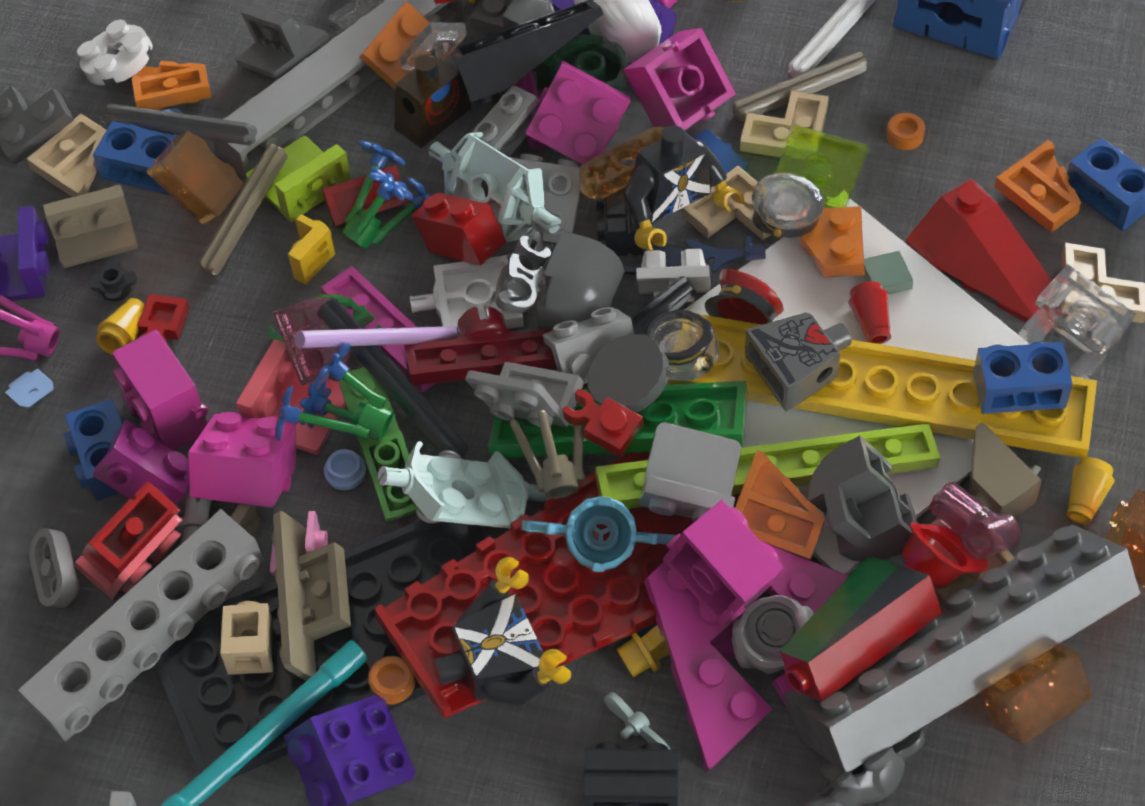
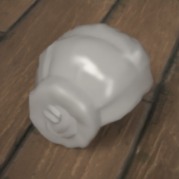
(765, 630)

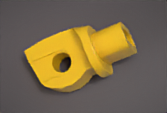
(643, 652)

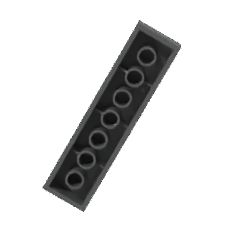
(973, 644)

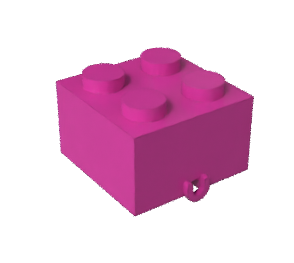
(680, 80)
(577, 114)
(159, 391)
(242, 460)
(722, 562)

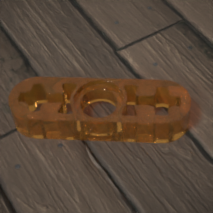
(604, 173)

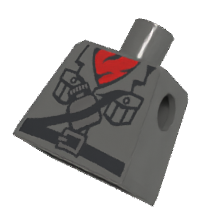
(796, 356)

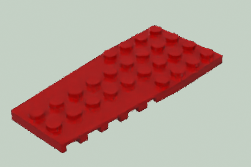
(563, 600)

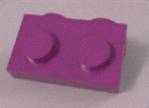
(139, 459)

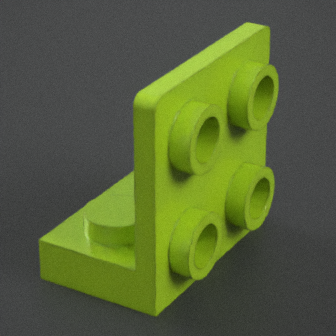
(304, 175)

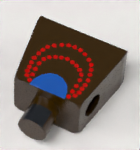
(429, 100)

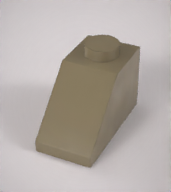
(1000, 476)

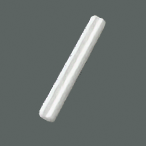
(828, 36)

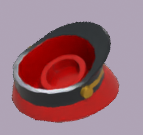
(744, 299)

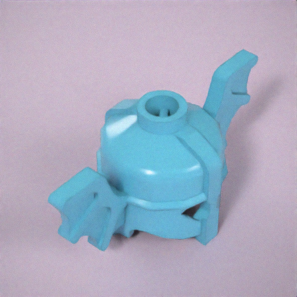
(594, 553)

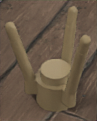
(558, 476)

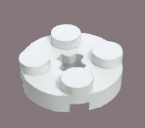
(115, 53)

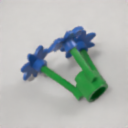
(363, 226)
(366, 421)

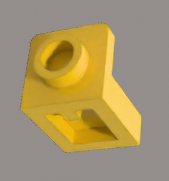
(312, 249)

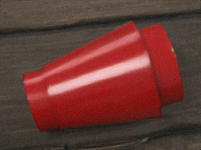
(871, 311)

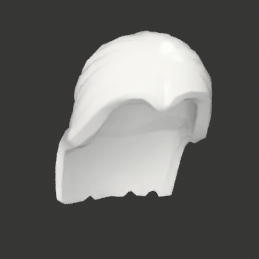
(629, 24)

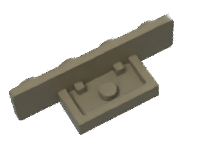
(309, 594)

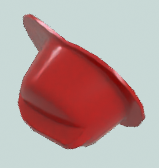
(940, 554)

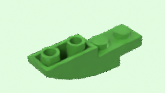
(388, 452)

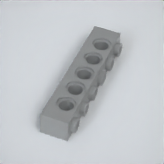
(119, 628)

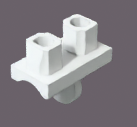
(655, 276)

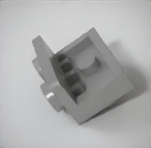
(508, 120)
(578, 343)

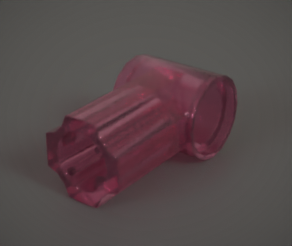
(979, 527)

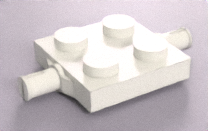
(466, 286)

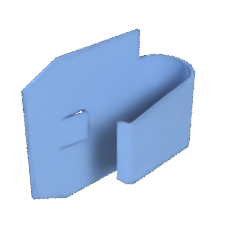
(30, 388)

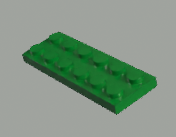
(704, 407)

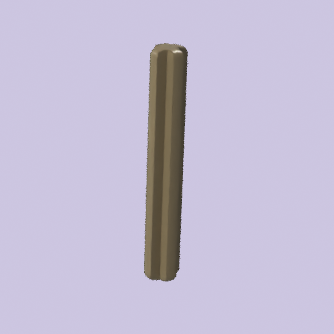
(807, 83)
(242, 210)

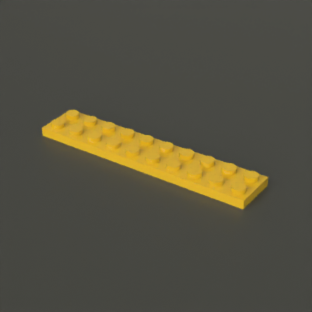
(913, 389)

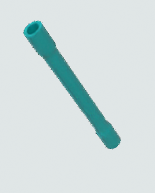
(329, 675)

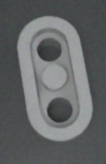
(53, 568)

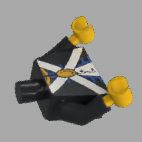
(671, 177)
(498, 647)

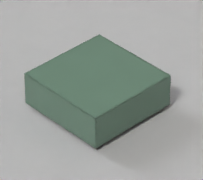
(889, 271)

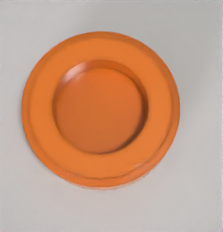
(905, 131)
(391, 680)

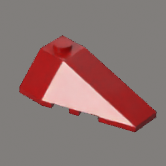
(980, 246)

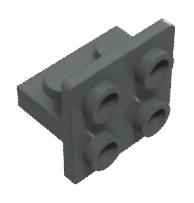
(278, 42)

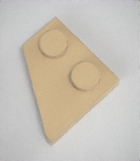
(68, 156)

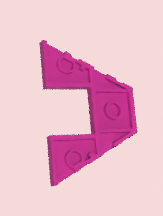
(716, 696)

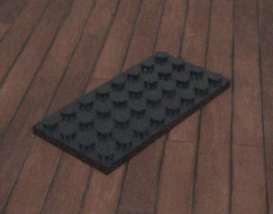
(222, 707)

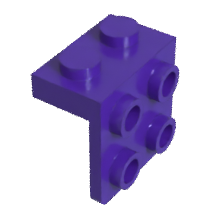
(24, 258)
(349, 753)

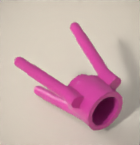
(36, 334)

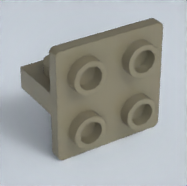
(91, 226)

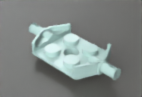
(513, 190)
(463, 489)

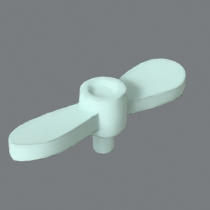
(635, 723)

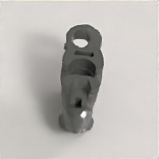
(523, 274)
(870, 780)

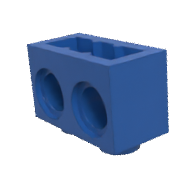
(128, 153)
(1109, 183)
(1022, 383)
(83, 424)

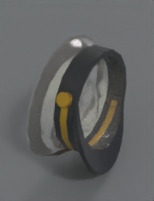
(786, 205)
(687, 343)

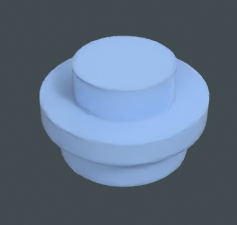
(344, 470)

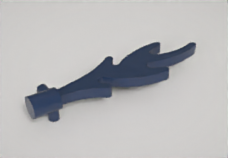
(721, 255)

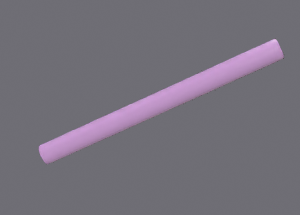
(377, 336)

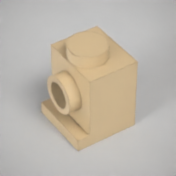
(247, 638)

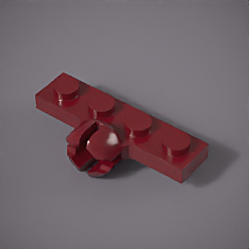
(481, 347)

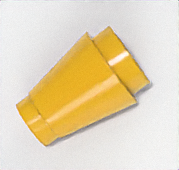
(120, 326)
(1088, 488)

